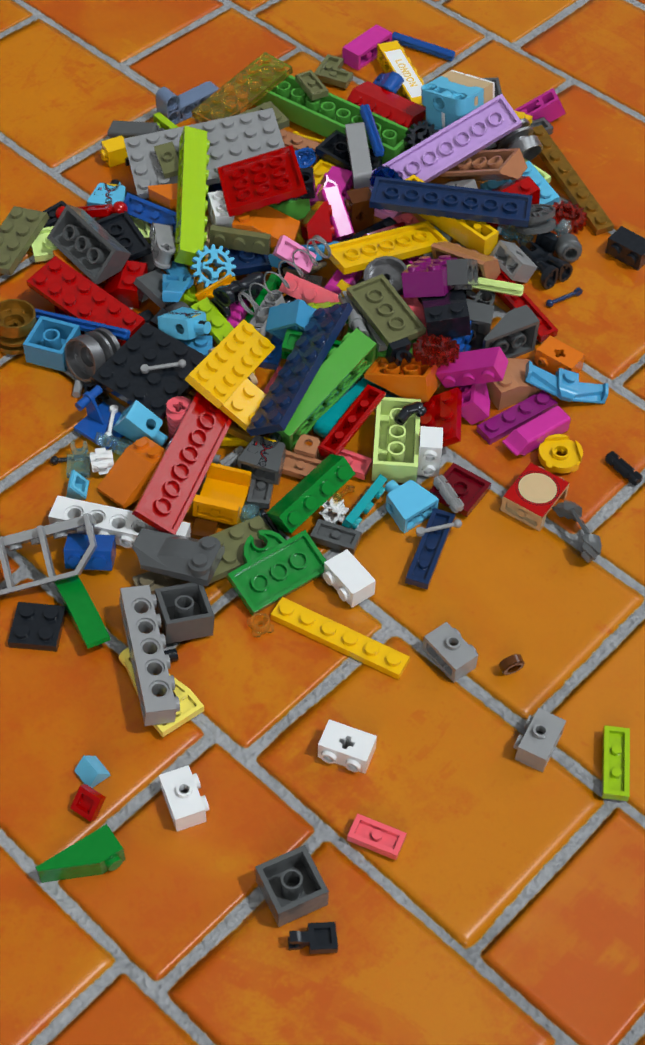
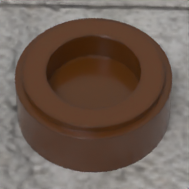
(511, 664)

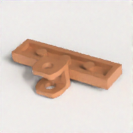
(303, 459)

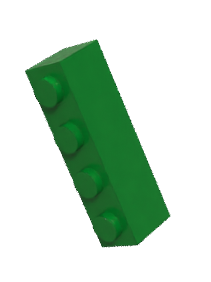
(310, 493)

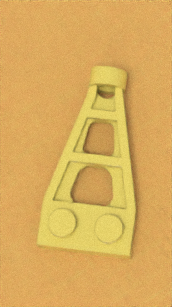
(189, 703)

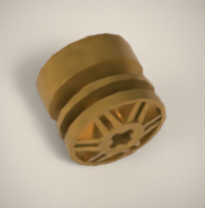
(16, 323)

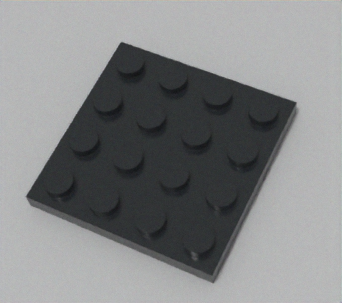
(148, 346)

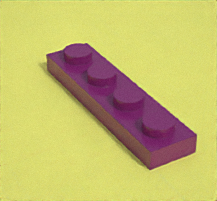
(515, 416)

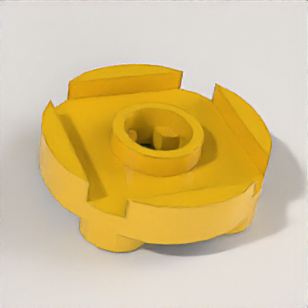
(560, 464)

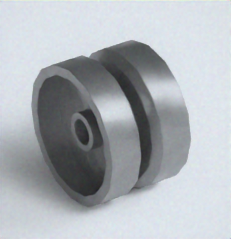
(390, 268)

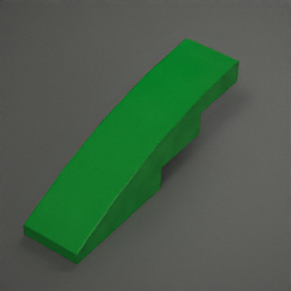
(82, 611)

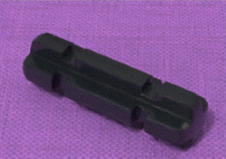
(623, 468)

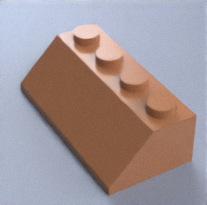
(489, 165)

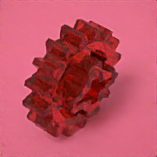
(571, 213)
(436, 351)

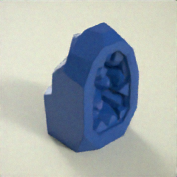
(305, 157)

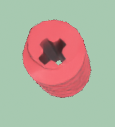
(175, 411)

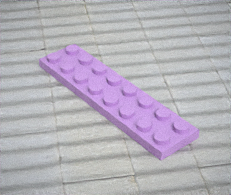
(457, 141)

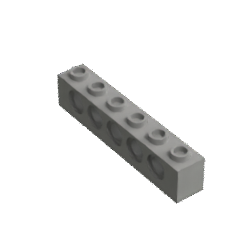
(138, 617)

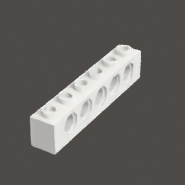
(108, 520)

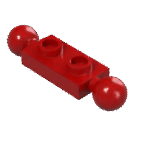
(99, 211)

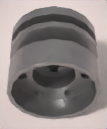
(523, 139)
(90, 352)

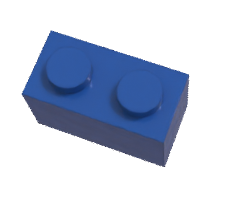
(101, 559)

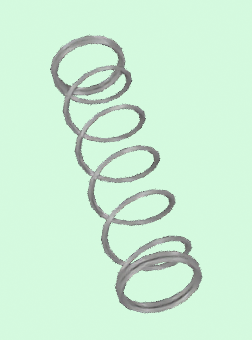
(256, 307)

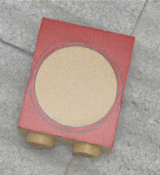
(534, 495)

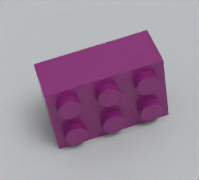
(426, 277)

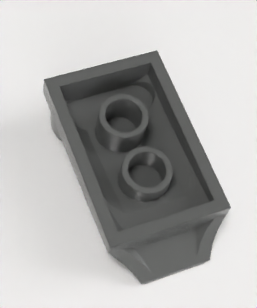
(179, 555)

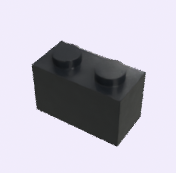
(627, 247)

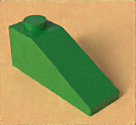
(87, 857)

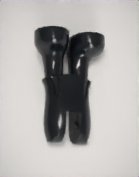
(548, 265)
(228, 294)

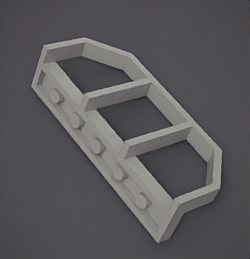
(39, 536)

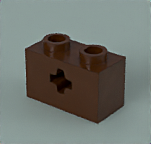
(358, 208)

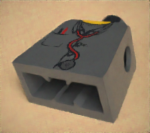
(264, 458)

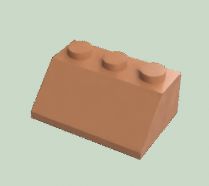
(487, 265)

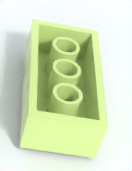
(395, 444)

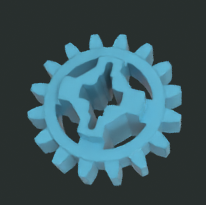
(213, 276)

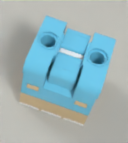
(454, 96)

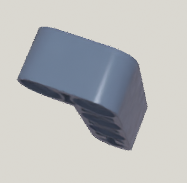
(179, 107)

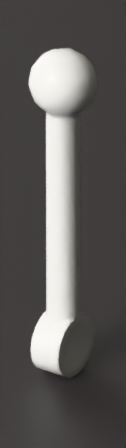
(113, 409)

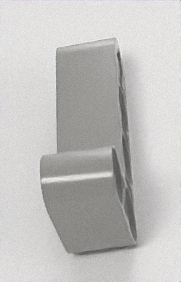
(358, 154)

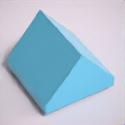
(77, 486)
(91, 771)

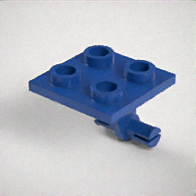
(97, 416)

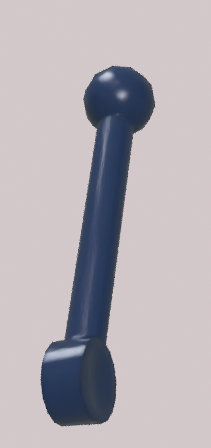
(578, 291)

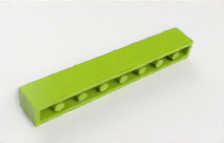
(191, 195)

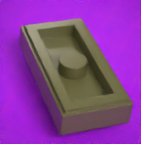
(311, 85)
(167, 159)

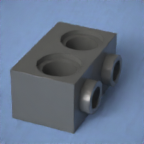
(462, 273)

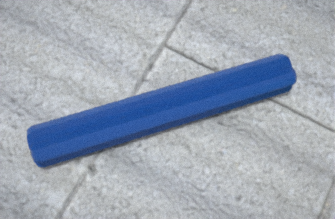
(423, 46)
(372, 130)

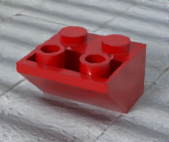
(318, 223)

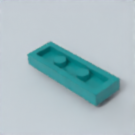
(365, 503)

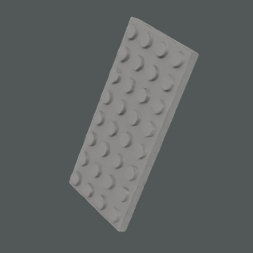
(230, 142)

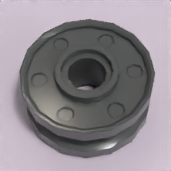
(540, 220)

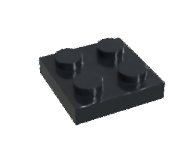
(37, 626)

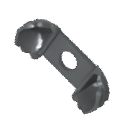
(592, 542)

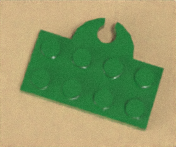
(275, 569)

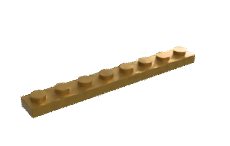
(572, 183)

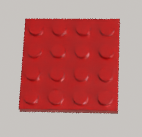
(261, 181)

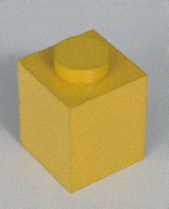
(113, 151)

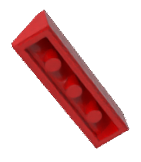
(351, 421)

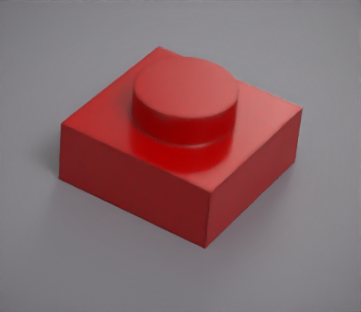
(87, 802)

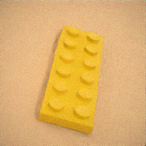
(398, 242)
(230, 363)

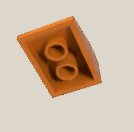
(268, 221)
(407, 381)
(131, 472)

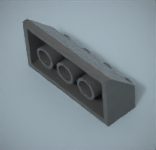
(88, 244)

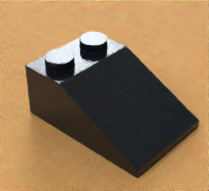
(447, 315)

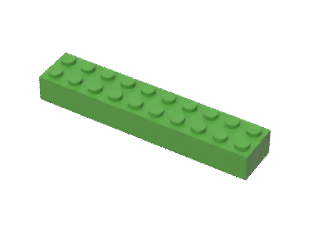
(331, 114)

